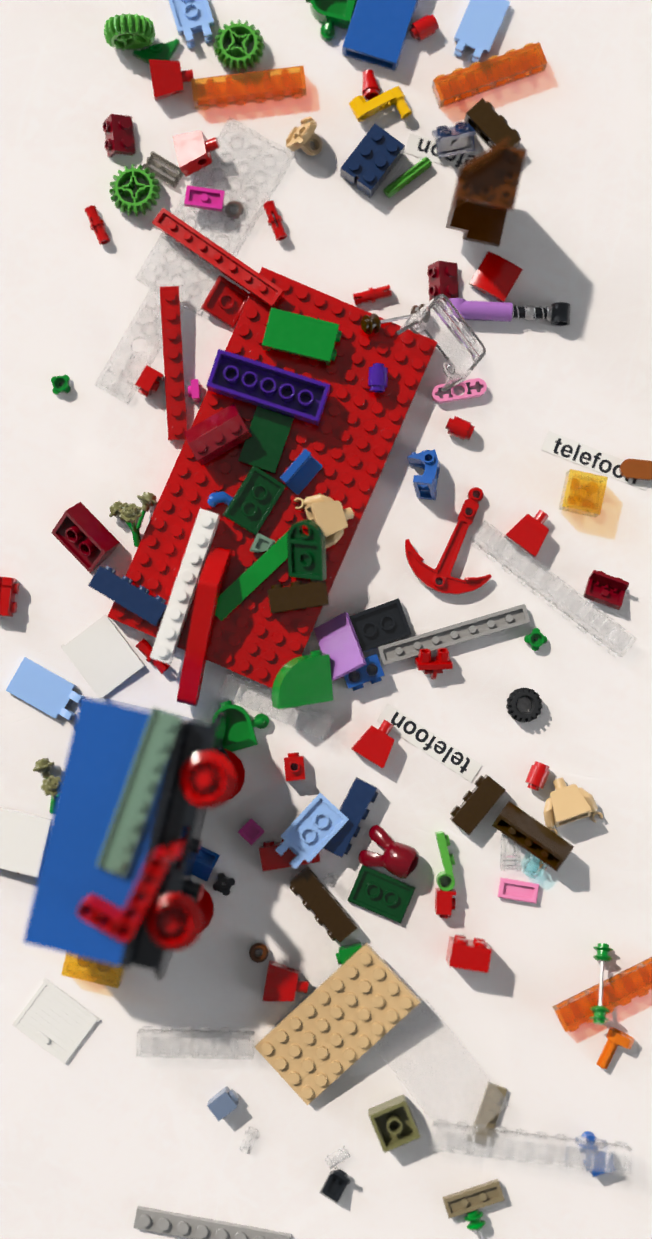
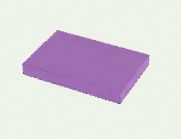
(341, 643)

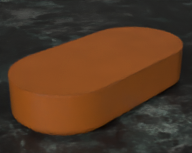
(636, 469)

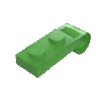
(447, 861)

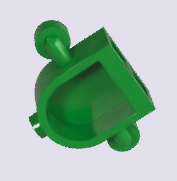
(331, 14)
(240, 727)

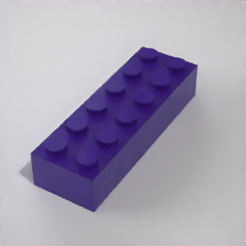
(268, 387)

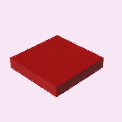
(225, 301)

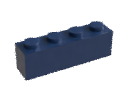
(127, 595)
(355, 809)

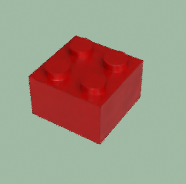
(468, 954)

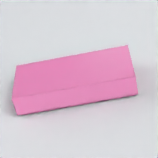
(518, 890)

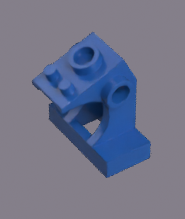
(425, 484)

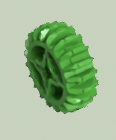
(129, 31)
(230, 55)
(119, 189)

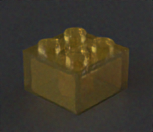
(583, 493)

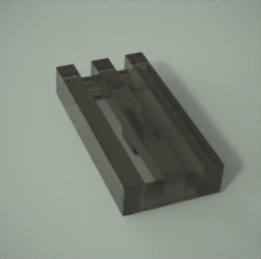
(149, 161)

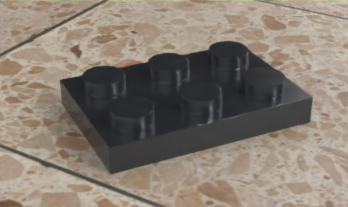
(380, 625)

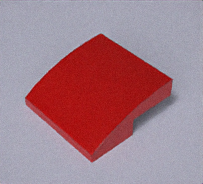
(495, 276)

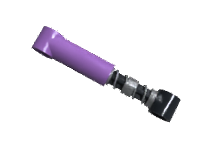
(557, 313)

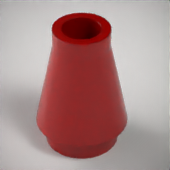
(370, 86)

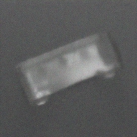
(453, 337)

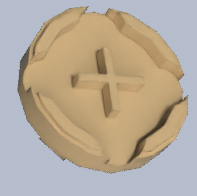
(302, 135)

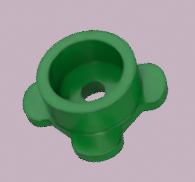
(56, 380)
(540, 639)

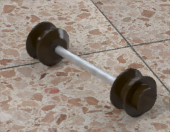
(373, 323)

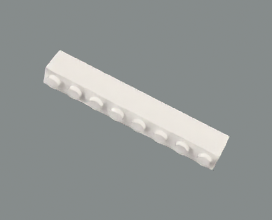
(185, 586)

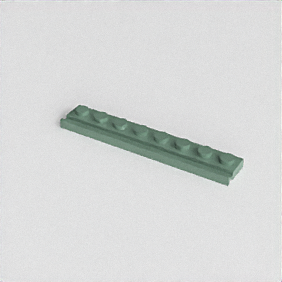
(139, 791)

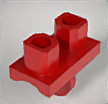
(433, 664)

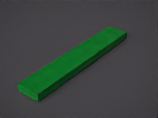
(252, 578)

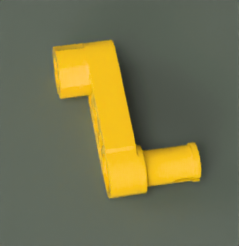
(394, 96)

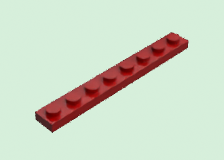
(218, 257)
(173, 362)

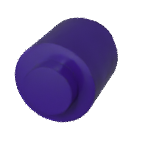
(377, 377)

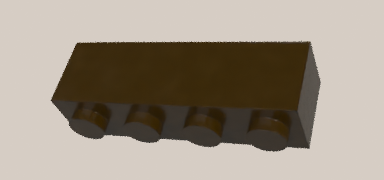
(532, 836)
(323, 904)

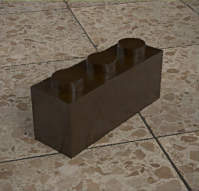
(490, 125)
(297, 596)
(476, 803)

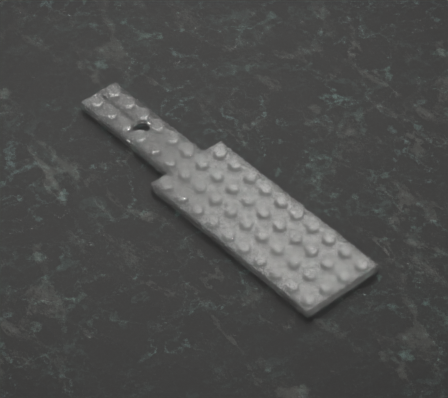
(248, 172)

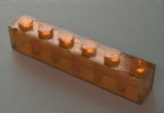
(489, 74)
(249, 87)
(616, 991)

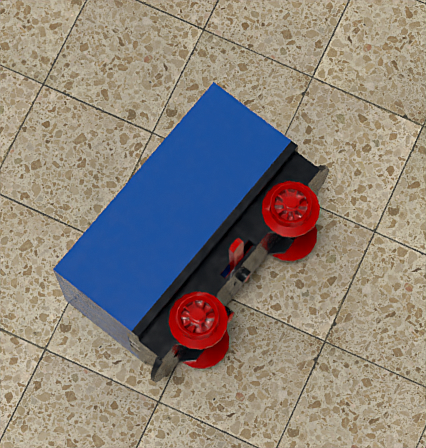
(95, 773)

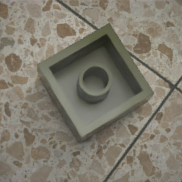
(394, 1123)

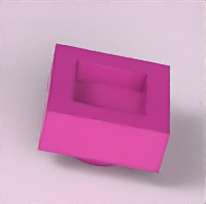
(194, 390)
(251, 831)

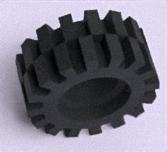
(535, 707)

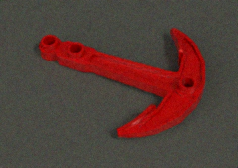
(445, 565)

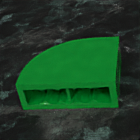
(303, 681)

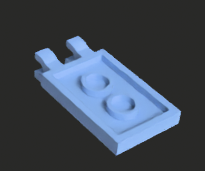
(192, 18)
(480, 26)
(43, 689)
(312, 830)

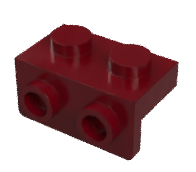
(119, 135)
(443, 279)
(605, 589)

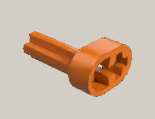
(615, 1038)

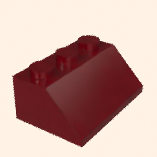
(217, 434)
(85, 537)

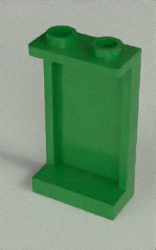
(301, 336)

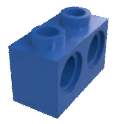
(364, 676)

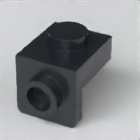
(335, 1185)

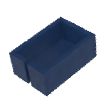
(372, 160)

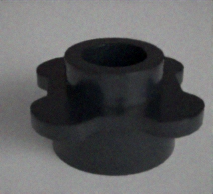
(223, 889)

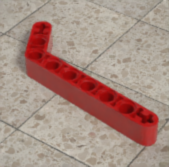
(202, 625)

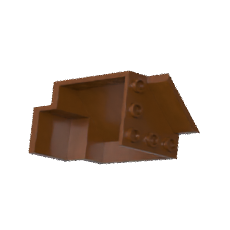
(485, 193)

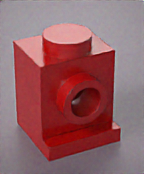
(149, 381)
(293, 775)
(444, 902)

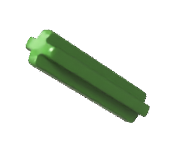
(407, 177)

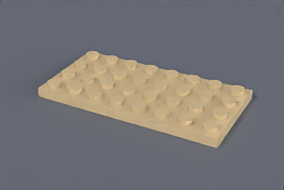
(337, 1023)

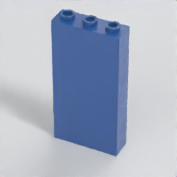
(379, 31)

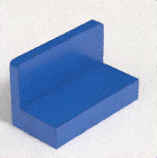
(301, 472)
(204, 863)

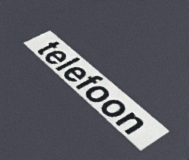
(425, 147)
(588, 457)
(430, 743)

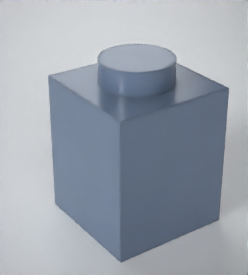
(223, 1103)

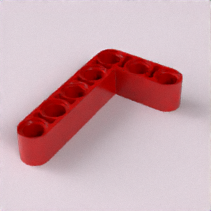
(119, 918)

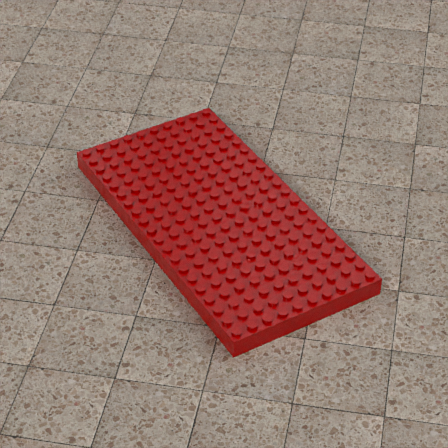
(348, 443)

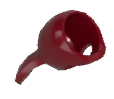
(397, 857)

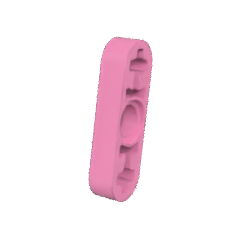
(473, 393)

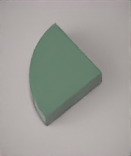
(261, 544)

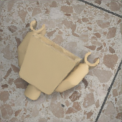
(327, 515)
(568, 805)

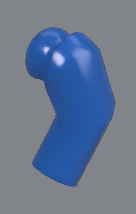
(219, 497)

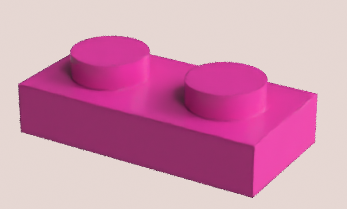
(204, 198)

